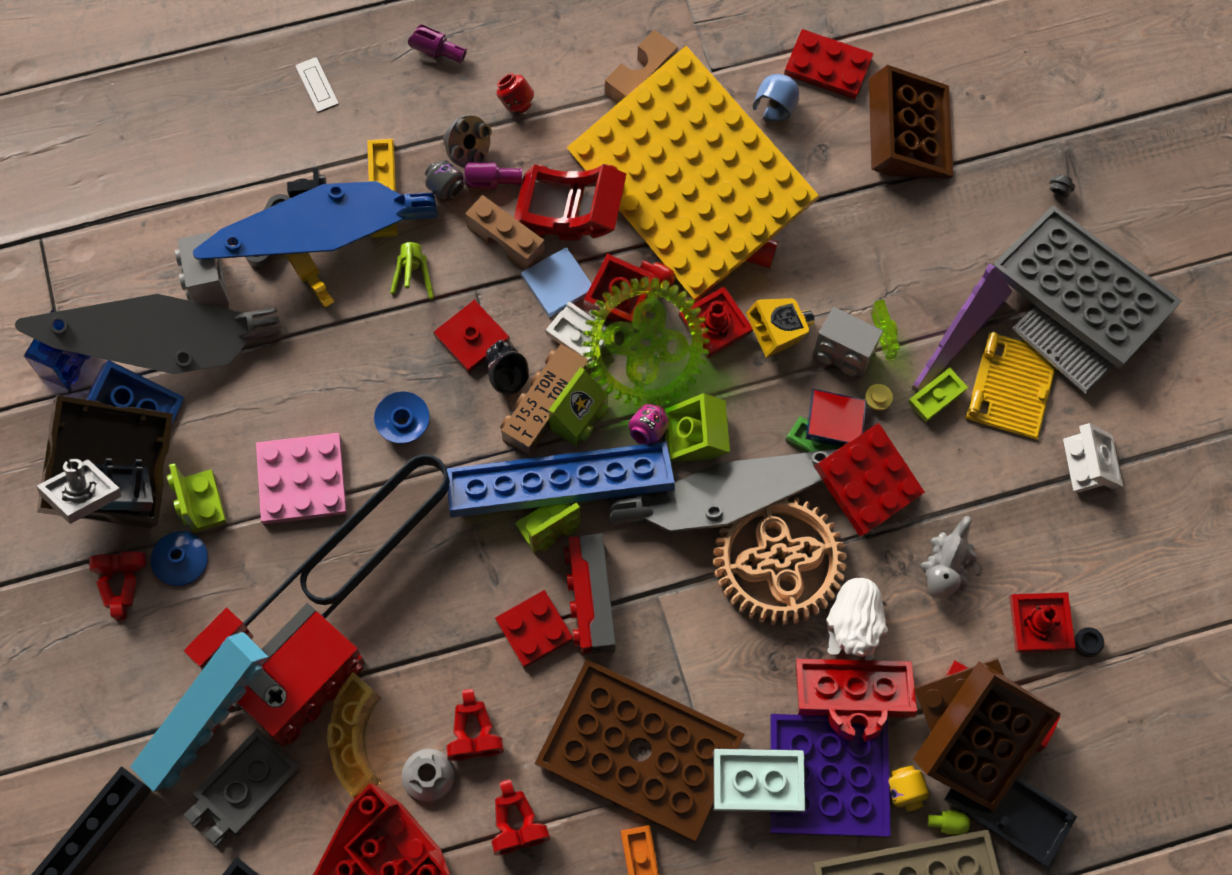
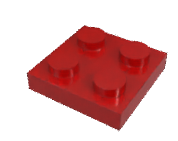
(534, 629)

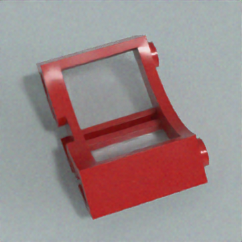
(570, 201)

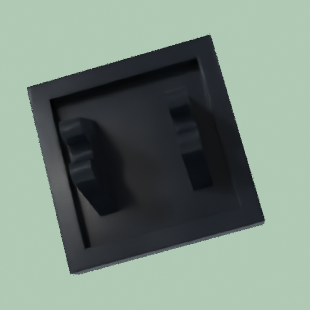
(133, 486)

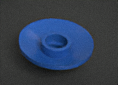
(398, 406)
(187, 567)

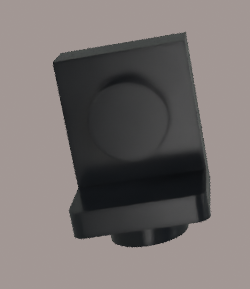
(302, 185)

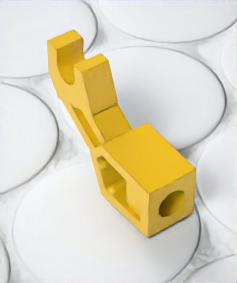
(308, 271)

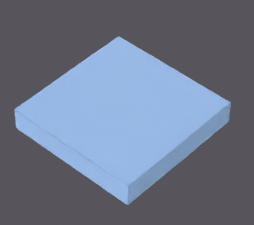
(557, 281)

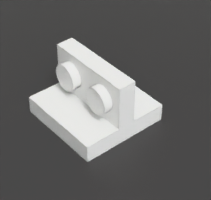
(1092, 459)

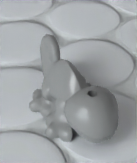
(946, 567)

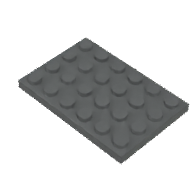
(1086, 286)

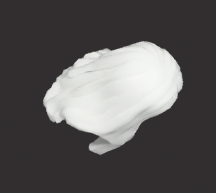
(857, 619)

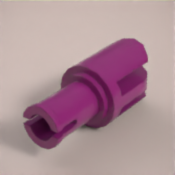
(435, 44)
(490, 175)

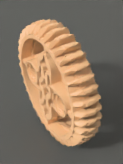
(772, 570)

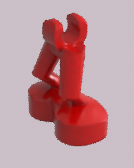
(108, 566)
(483, 745)
(529, 833)

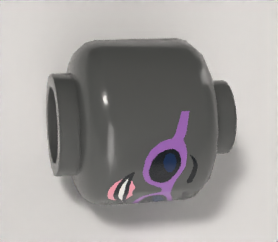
(444, 180)

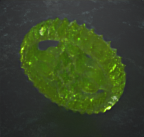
(648, 330)

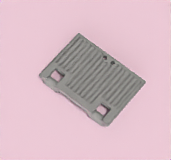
(1076, 359)

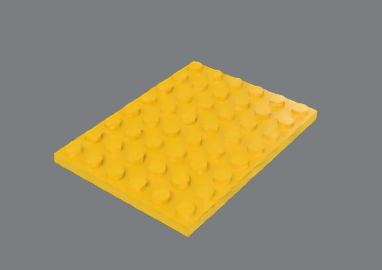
(698, 172)

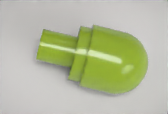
(950, 822)

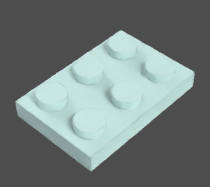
(759, 780)

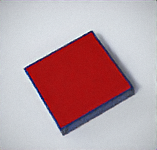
(834, 418)

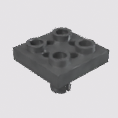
(76, 485)

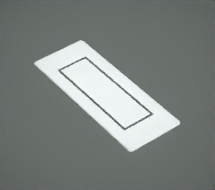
(316, 84)

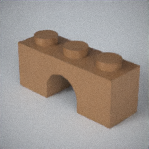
(652, 53)
(491, 222)

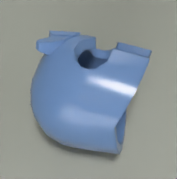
(782, 90)

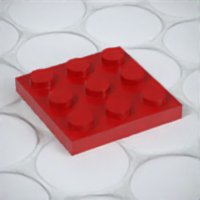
(869, 479)

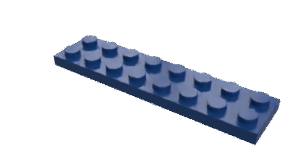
(559, 479)

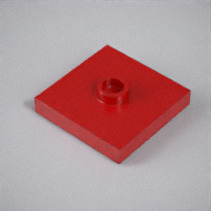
(470, 335)

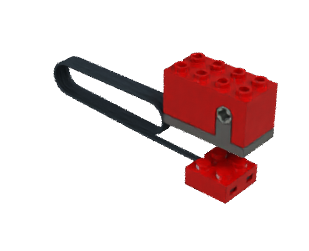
(309, 655)

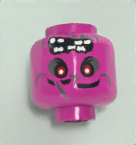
(648, 424)

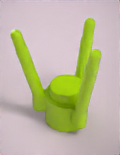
(410, 259)

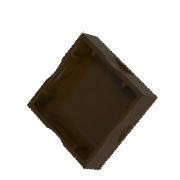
(100, 431)

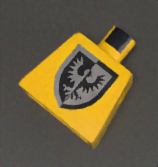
(778, 324)

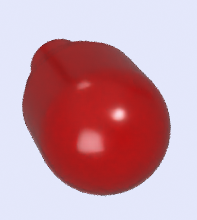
(661, 271)

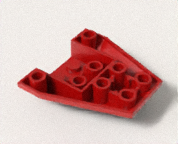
(380, 839)

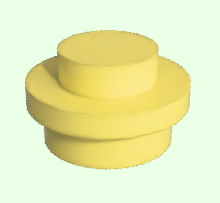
(878, 397)

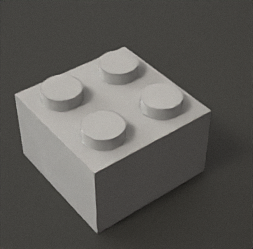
(200, 278)
(847, 342)

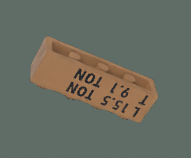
(531, 418)

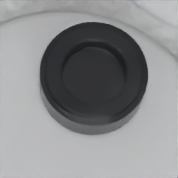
(1088, 642)

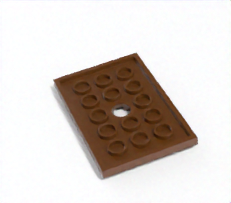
(593, 742)

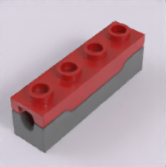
(591, 594)

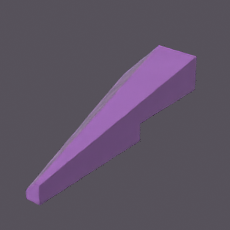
(977, 311)

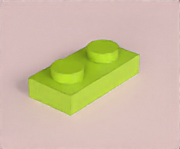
(937, 395)

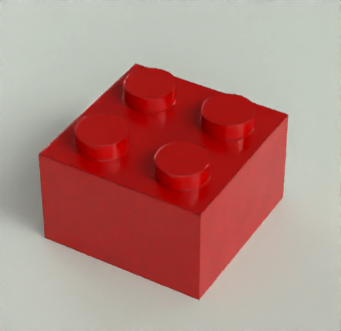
(611, 274)

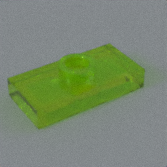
(882, 321)

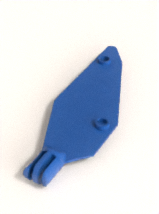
(318, 221)

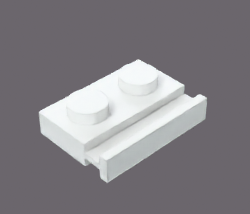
(568, 329)

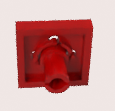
(717, 310)
(1041, 623)

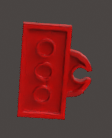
(855, 693)

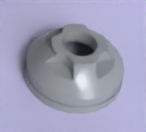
(435, 789)

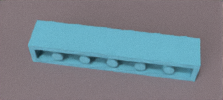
(199, 712)

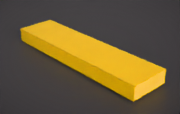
(382, 169)

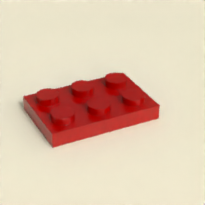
(828, 63)

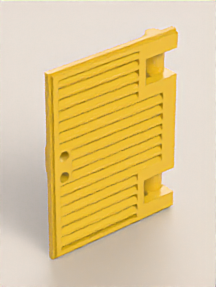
(1011, 387)

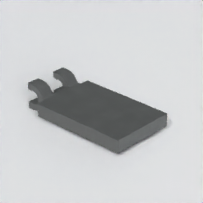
(241, 787)

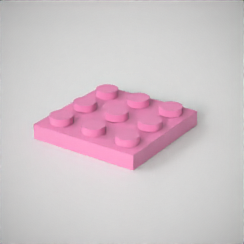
(301, 478)

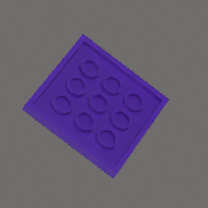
(842, 779)

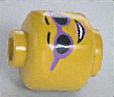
(908, 788)

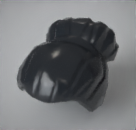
(506, 368)

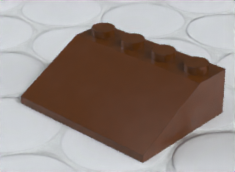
(909, 125)
(986, 737)

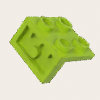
(197, 498)
(548, 524)

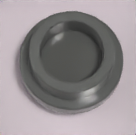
(1061, 185)

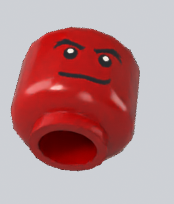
(515, 93)

